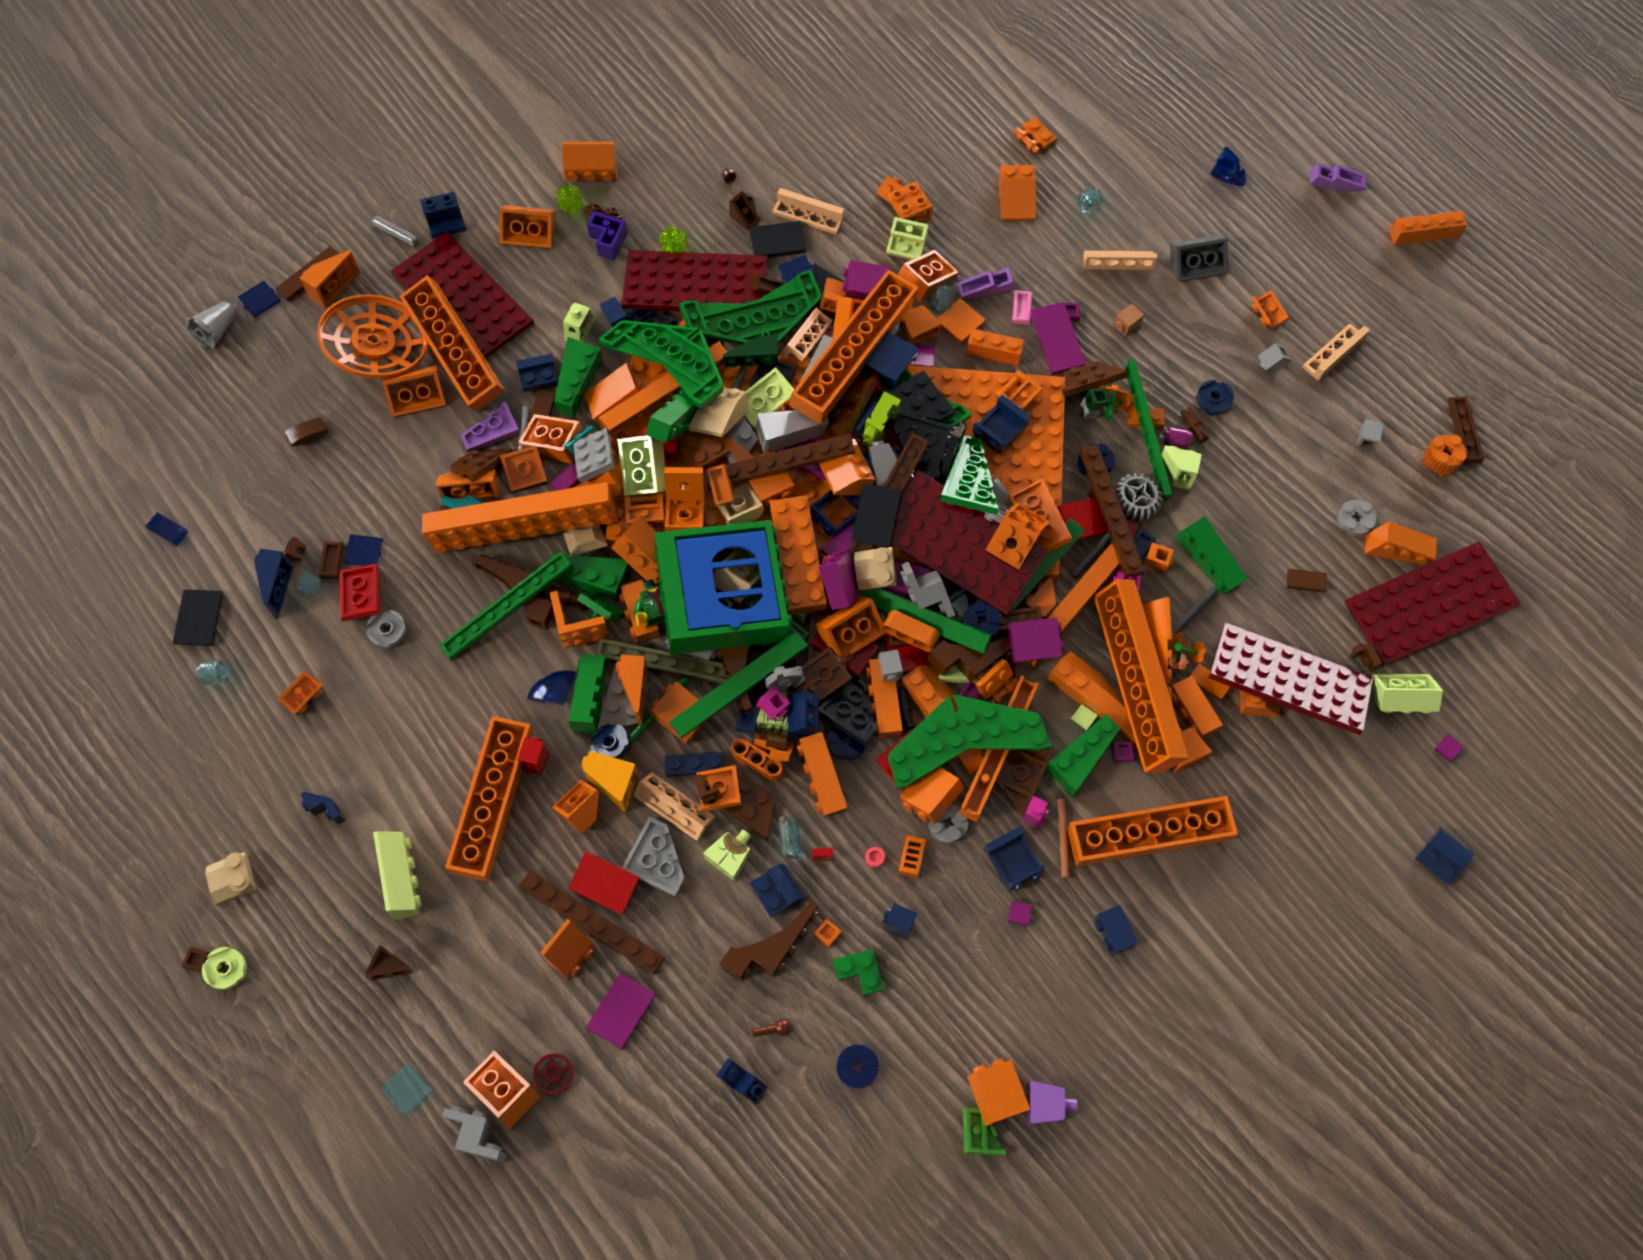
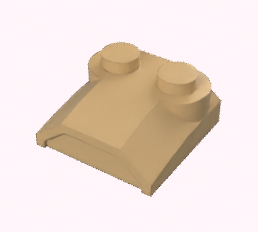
(745, 508)
(584, 539)
(875, 568)
(230, 878)

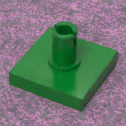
(600, 607)

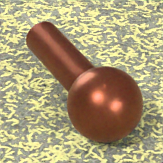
(781, 1027)

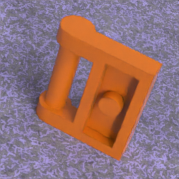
(1024, 394)
(650, 512)

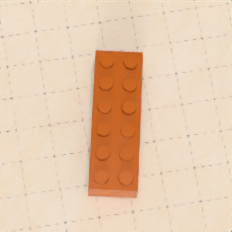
(798, 555)

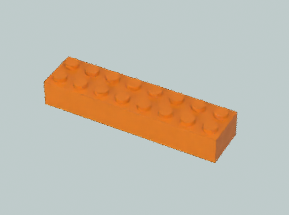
(452, 344)
(488, 801)
(1151, 831)

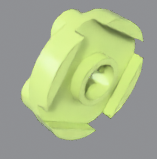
(234, 974)

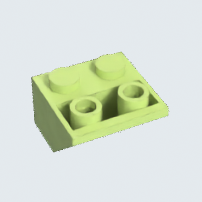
(1181, 466)

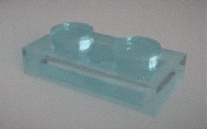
(789, 837)

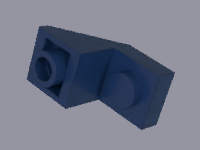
(317, 804)
(742, 1081)

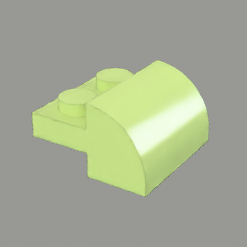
(907, 239)

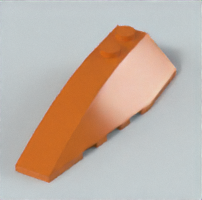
(1159, 623)
(1092, 690)
(927, 695)

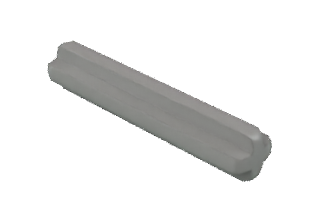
(395, 230)

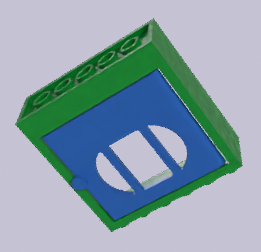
(695, 554)

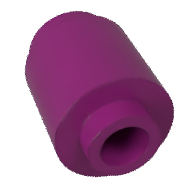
(1177, 437)

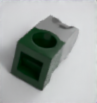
(1094, 402)

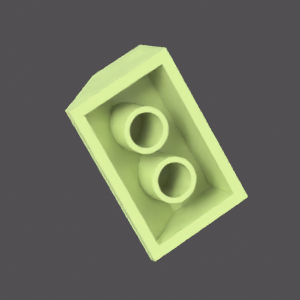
(642, 465)
(1406, 693)

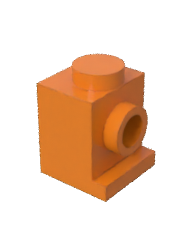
(1159, 557)

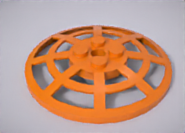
(370, 331)

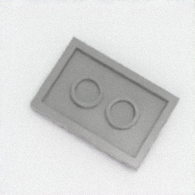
(593, 455)

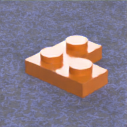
(1157, 415)
(778, 754)

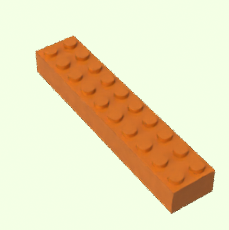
(852, 346)
(520, 517)
(1140, 677)

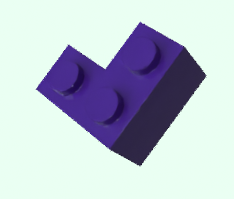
(609, 234)

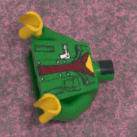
(649, 605)

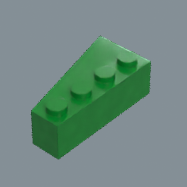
(576, 375)
(672, 419)
(1211, 555)
(596, 575)
(588, 694)
(1078, 760)

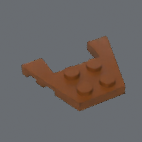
(705, 449)

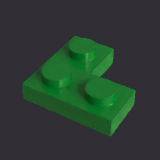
(863, 966)

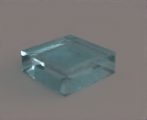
(308, 583)

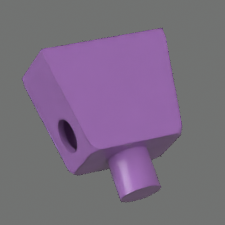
(1048, 1104)

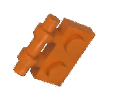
(1039, 134)
(994, 679)

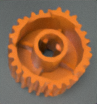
(1445, 454)

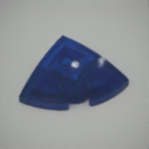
(1228, 168)
(552, 687)

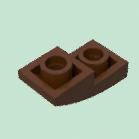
(610, 211)
(304, 431)

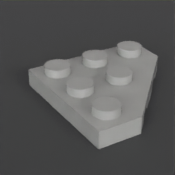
(656, 858)

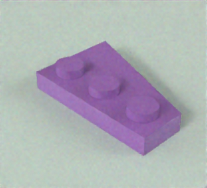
(494, 428)

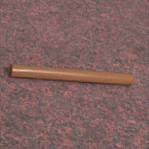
(1063, 838)

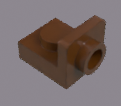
(1369, 656)
(707, 795)

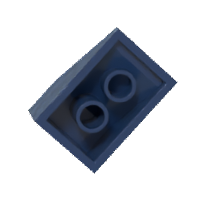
(273, 577)

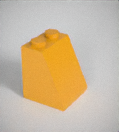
(612, 777)

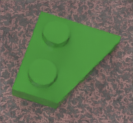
(978, 1137)

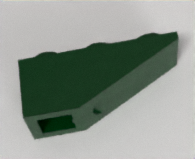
(758, 351)

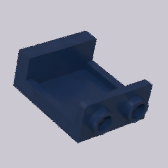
(443, 214)
(890, 359)
(1001, 425)
(1014, 859)

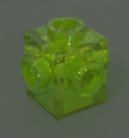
(568, 198)
(673, 240)

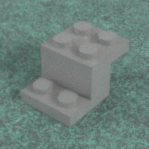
(927, 590)
(474, 1134)

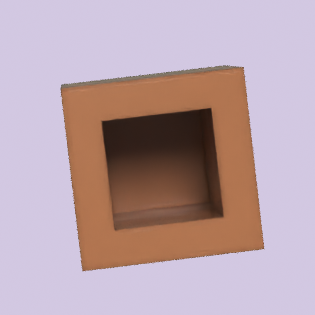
(1128, 319)

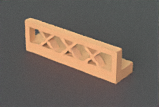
(811, 208)
(1119, 260)
(801, 333)
(1336, 354)
(671, 807)

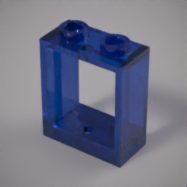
(823, 502)

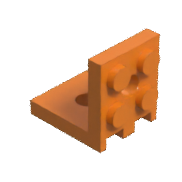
(684, 498)
(1021, 525)
(578, 633)

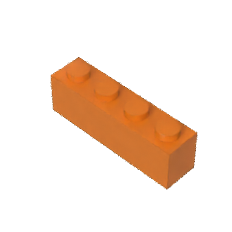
(1428, 228)
(884, 704)
(822, 774)

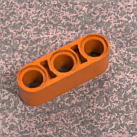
(911, 630)
(750, 753)

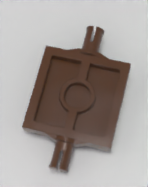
(826, 673)

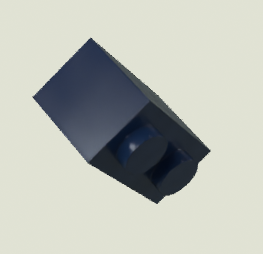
(803, 713)
(899, 921)
(1115, 930)

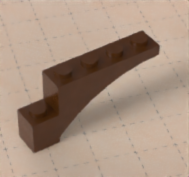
(538, 609)
(734, 661)
(970, 662)
(770, 952)

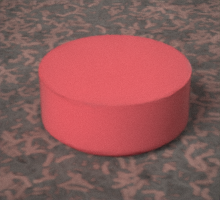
(875, 857)

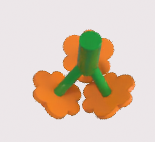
(1118, 401)
(1178, 645)

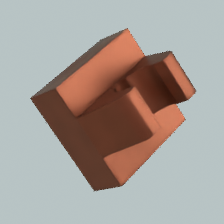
(291, 547)

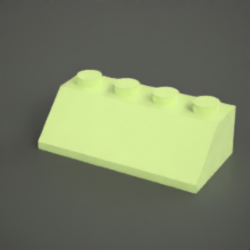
(397, 874)

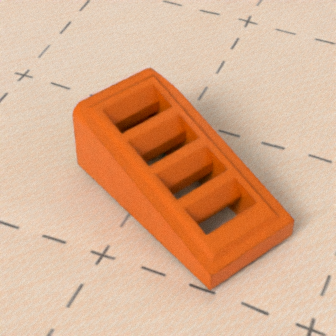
(906, 871)

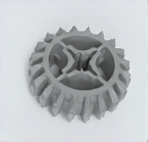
(1146, 504)

